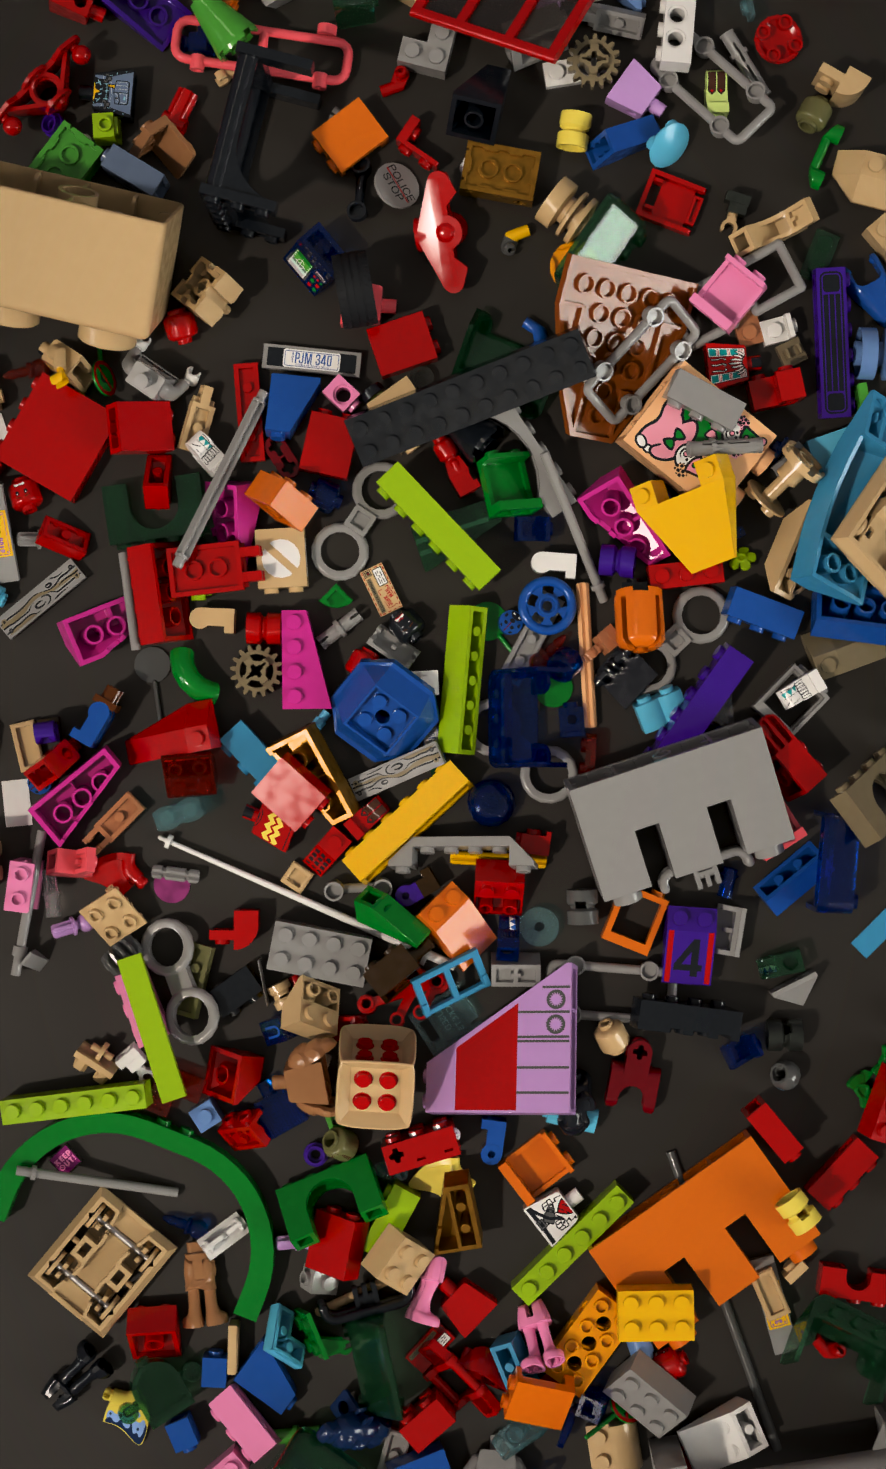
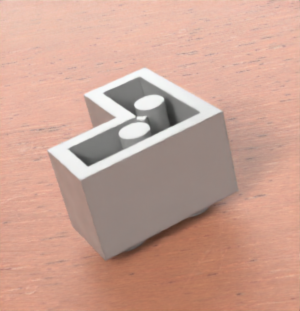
(428, 57)

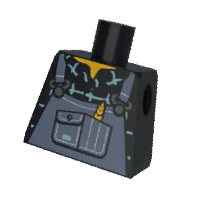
(113, 93)

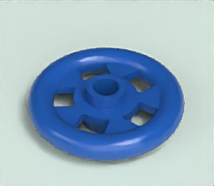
(560, 588)

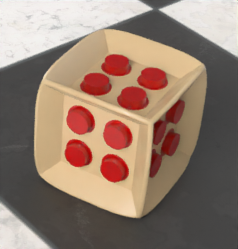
(375, 1076)

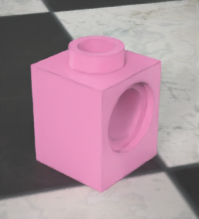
(337, 385)

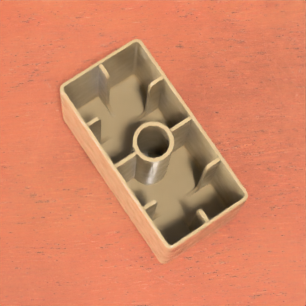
(85, 256)

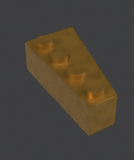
(312, 751)

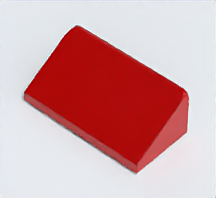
(63, 538)

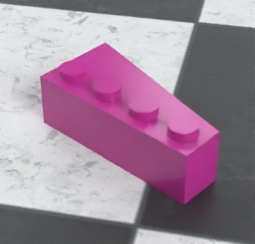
(72, 797)

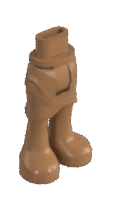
(200, 1274)

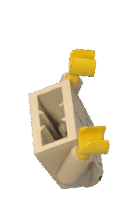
(67, 365)

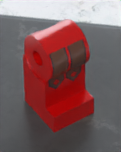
(366, 817)

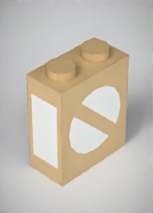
(282, 559)

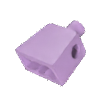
(636, 93)

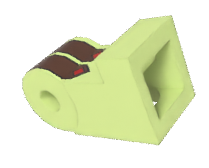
(716, 92)

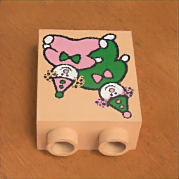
(660, 436)

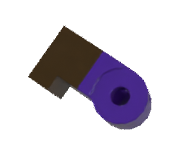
(47, 731)
(411, 893)

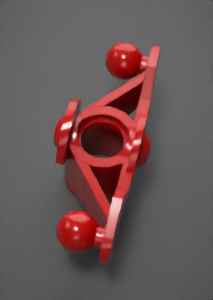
(39, 80)
(440, 231)

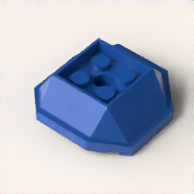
(387, 687)

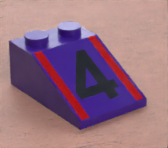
(688, 945)

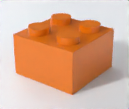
(281, 499)

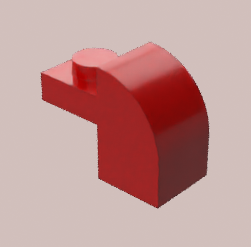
(244, 931)

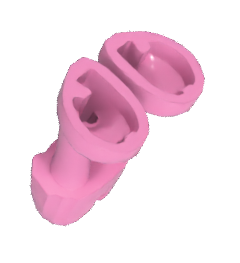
(419, 1307)
(529, 1325)

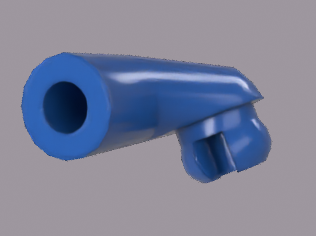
(538, 331)

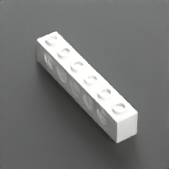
(676, 57)

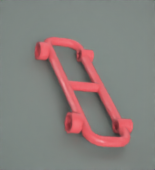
(325, 35)

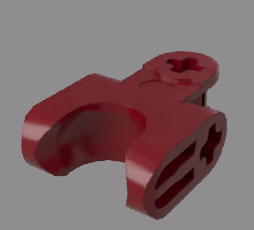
(634, 1072)

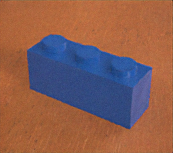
(762, 614)
(789, 879)

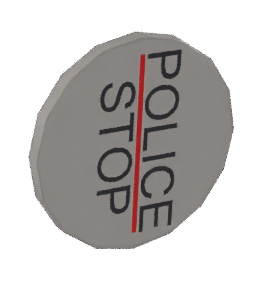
(396, 185)

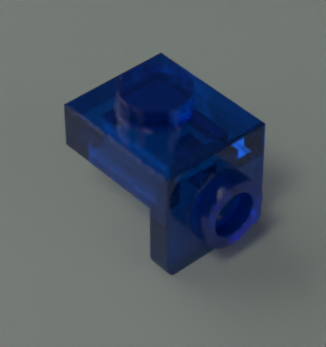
(532, 528)
(743, 1051)

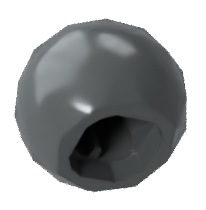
(785, 1074)

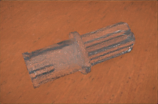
(51, 896)

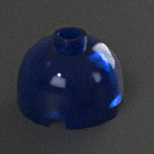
(491, 802)

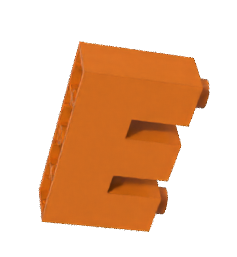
(693, 1221)

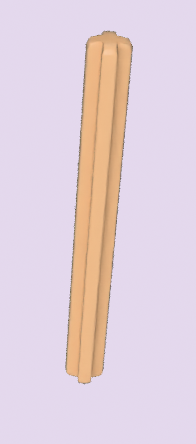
(585, 644)

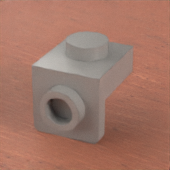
(317, 1282)

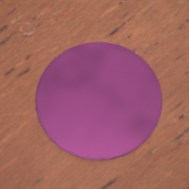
(171, 891)

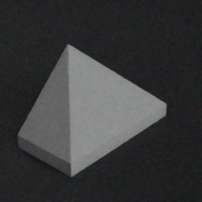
(796, 989)

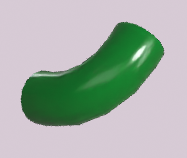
(189, 678)

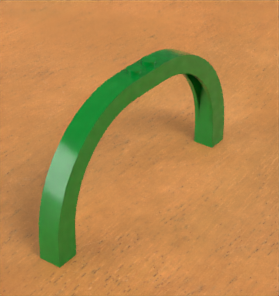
(182, 1142)

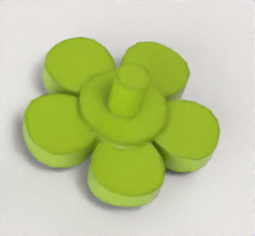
(743, 559)

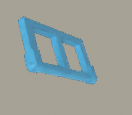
(445, 969)

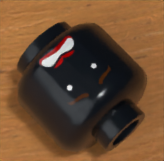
(406, 625)

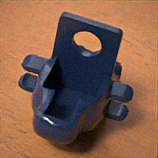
(354, 1429)

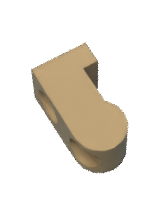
(216, 617)

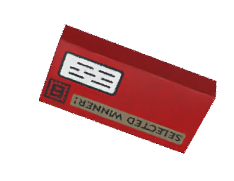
(441, 1334)

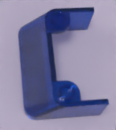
(515, 717)
(835, 866)

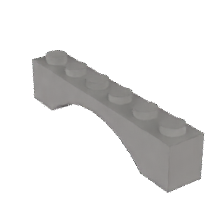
(545, 490)

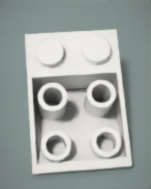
(723, 1436)

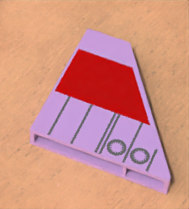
(515, 1059)

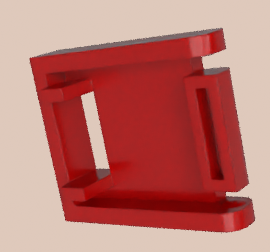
(675, 203)

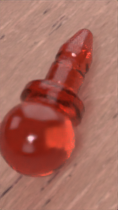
(32, 369)
(541, 658)

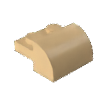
(842, 87)
(615, 1446)

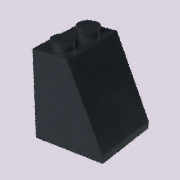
(479, 105)

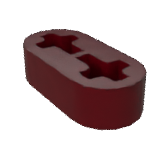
(287, 453)

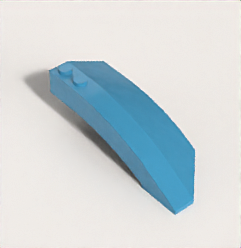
(857, 455)

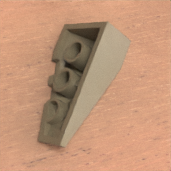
(838, 656)

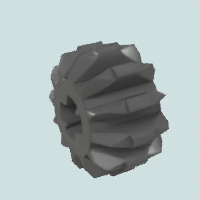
(124, 948)

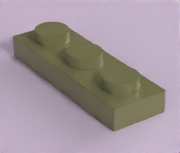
(200, 967)

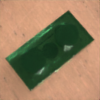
(819, 252)

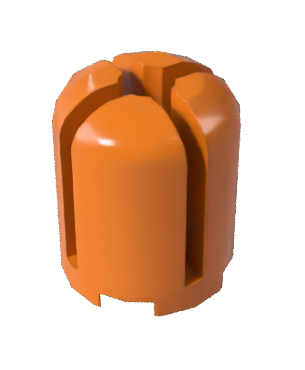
(639, 619)

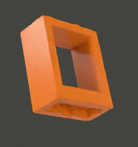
(628, 942)

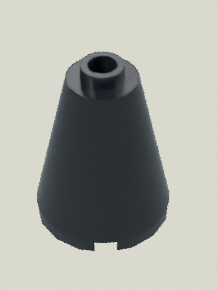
(478, 439)

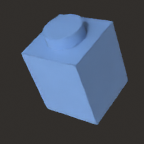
(206, 1114)

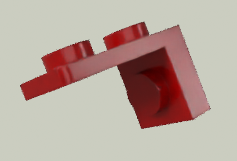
(410, 133)

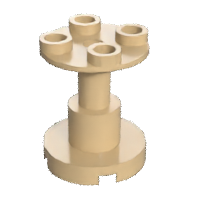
(799, 465)

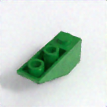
(389, 917)

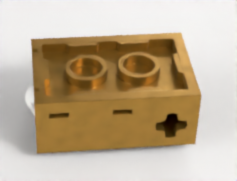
(499, 173)

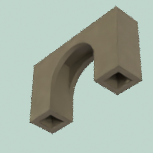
(857, 803)

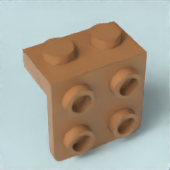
(167, 143)

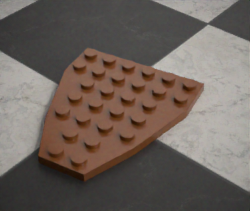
(607, 307)

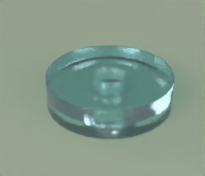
(542, 937)

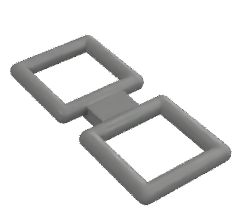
(758, 309)

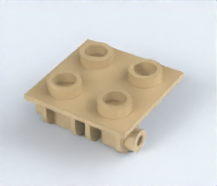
(113, 915)

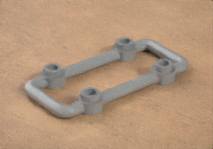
(720, 124)
(679, 350)
(648, 970)

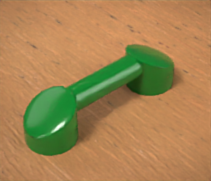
(816, 175)

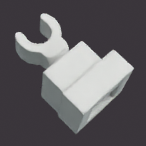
(133, 1059)

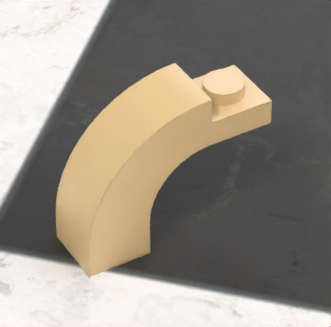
(780, 226)

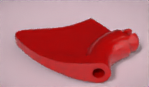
(118, 870)

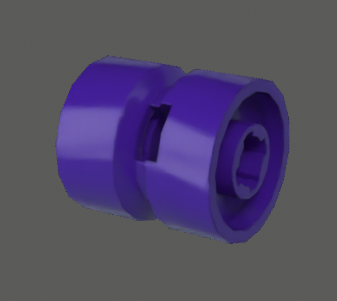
(616, 560)

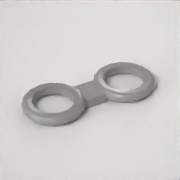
(356, 525)
(678, 635)
(525, 772)
(180, 981)

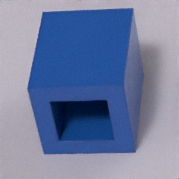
(214, 1368)
(183, 1432)

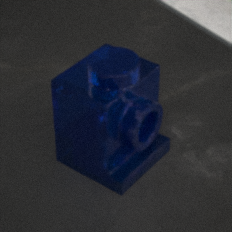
(567, 729)

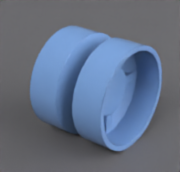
(869, 354)

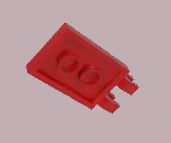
(213, 569)

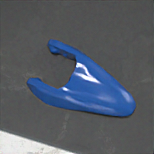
(873, 295)

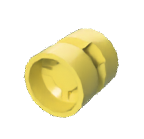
(574, 126)
(794, 1203)

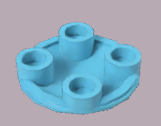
(668, 144)

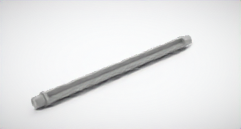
(220, 479)

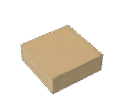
(297, 877)

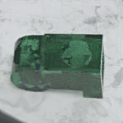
(780, 964)

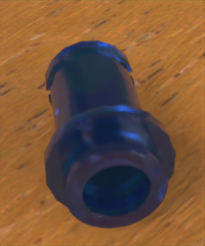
(728, 881)

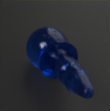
(195, 1228)

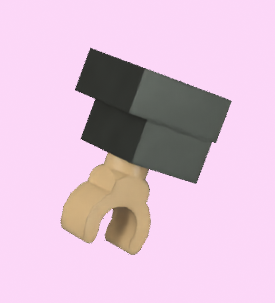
(736, 208)

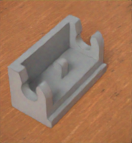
(390, 647)
(729, 929)
(516, 974)

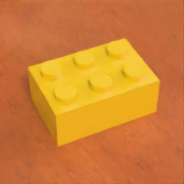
(655, 1312)

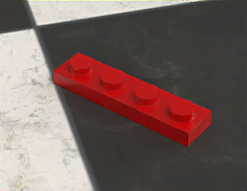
(246, 387)

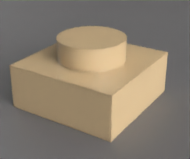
(793, 1271)

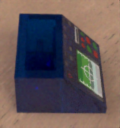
(312, 258)

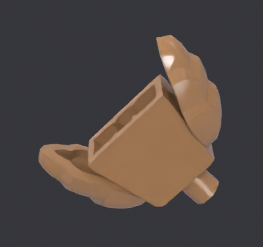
(308, 1078)

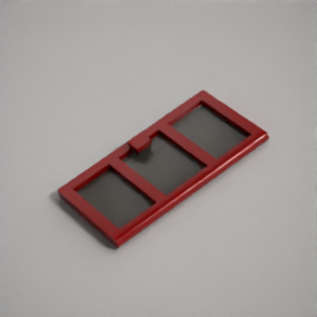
(524, 26)

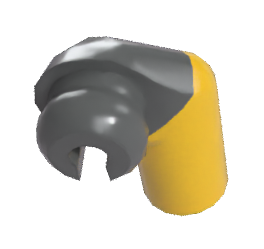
(512, 238)

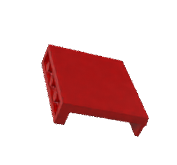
(56, 438)

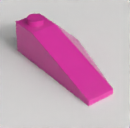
(612, 507)
(234, 514)
(95, 631)

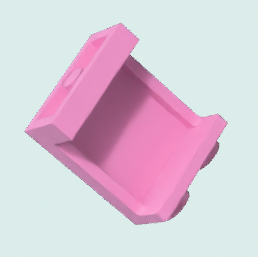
(729, 293)
(20, 885)

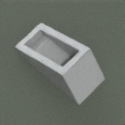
(35, 960)

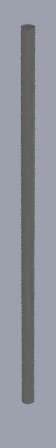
(738, 1341)

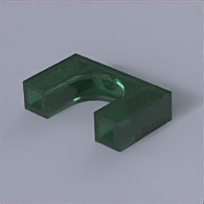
(125, 529)

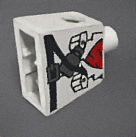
(554, 1213)

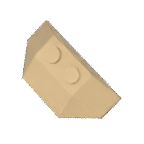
(862, 177)
(783, 553)

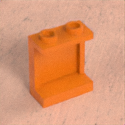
(349, 137)
(536, 1165)
(537, 1400)

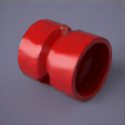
(263, 628)

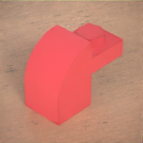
(71, 863)

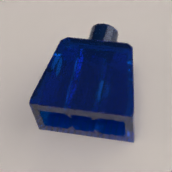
(278, 1112)

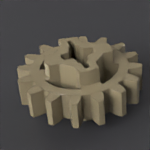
(603, 61)
(249, 662)

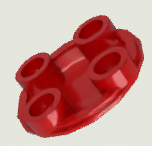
(778, 39)

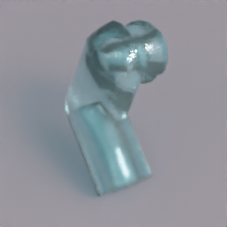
(382, 1173)

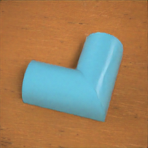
(278, 1337)

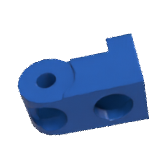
(493, 1146)

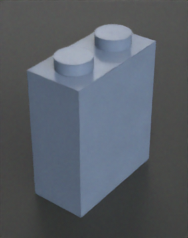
(133, 172)

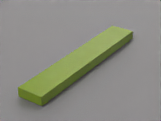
(151, 1028)

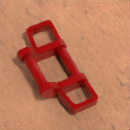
(476, 1392)

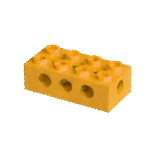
(584, 1323)

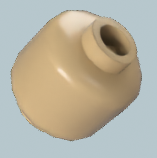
(611, 1036)

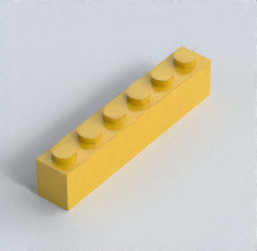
(407, 821)

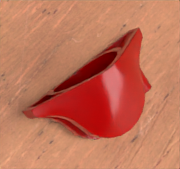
(482, 1366)

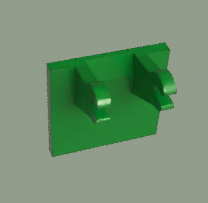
(319, 1345)

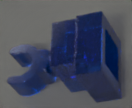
(197, 43)

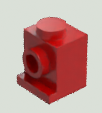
(534, 842)

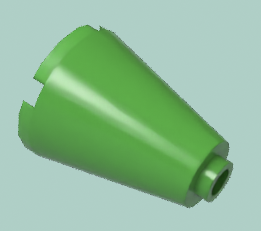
(222, 26)

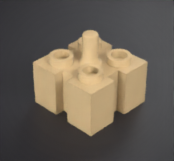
(207, 292)

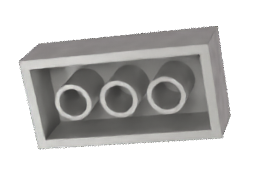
(319, 952)

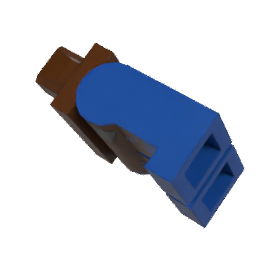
(99, 717)

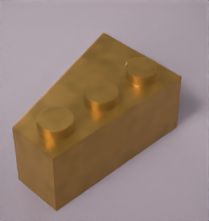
(458, 1215)

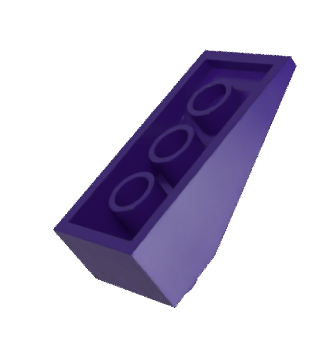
(148, 18)

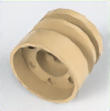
(566, 209)

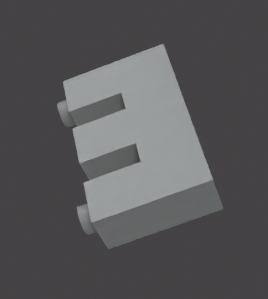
(672, 792)

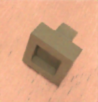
(791, 352)

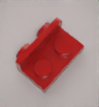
(243, 1131)

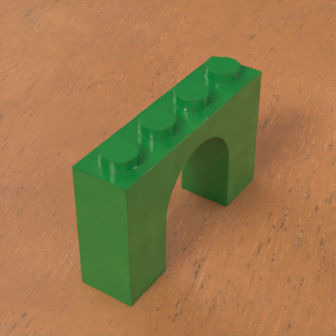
(300, 1197)

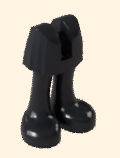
(99, 1370)

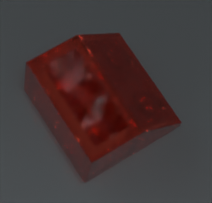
(190, 774)

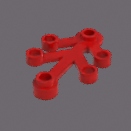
(408, 996)

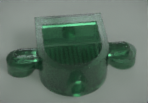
(159, 1390)

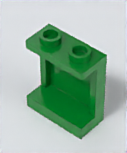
(507, 484)

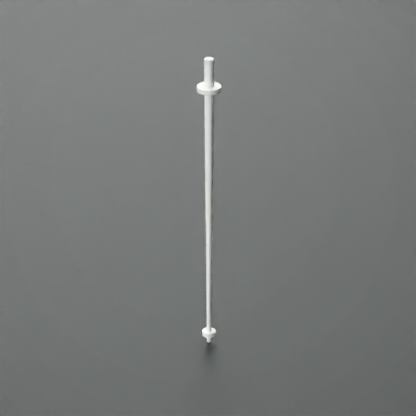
(431, 955)

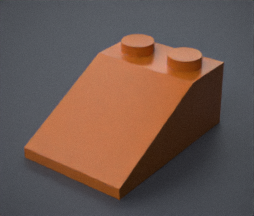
(455, 923)

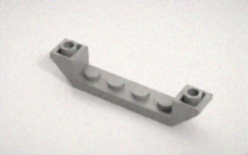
(407, 857)

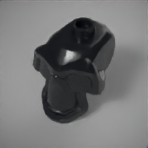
(576, 1124)

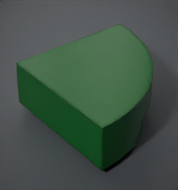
(336, 598)

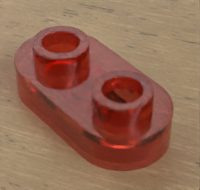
(588, 746)

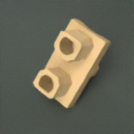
(96, 1058)

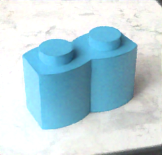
(655, 709)

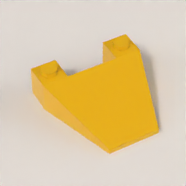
(697, 523)

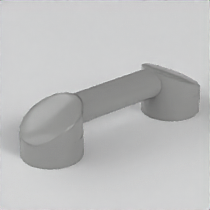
(334, 889)

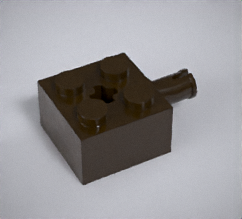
(396, 969)

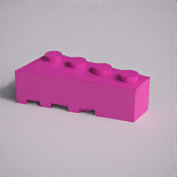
(302, 669)

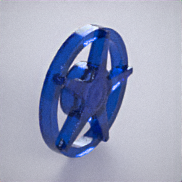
(567, 1427)

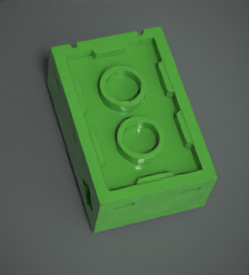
(69, 154)

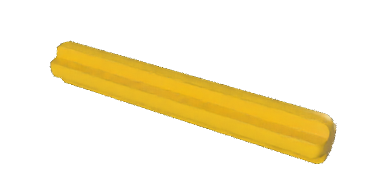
(465, 858)

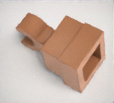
(604, 642)

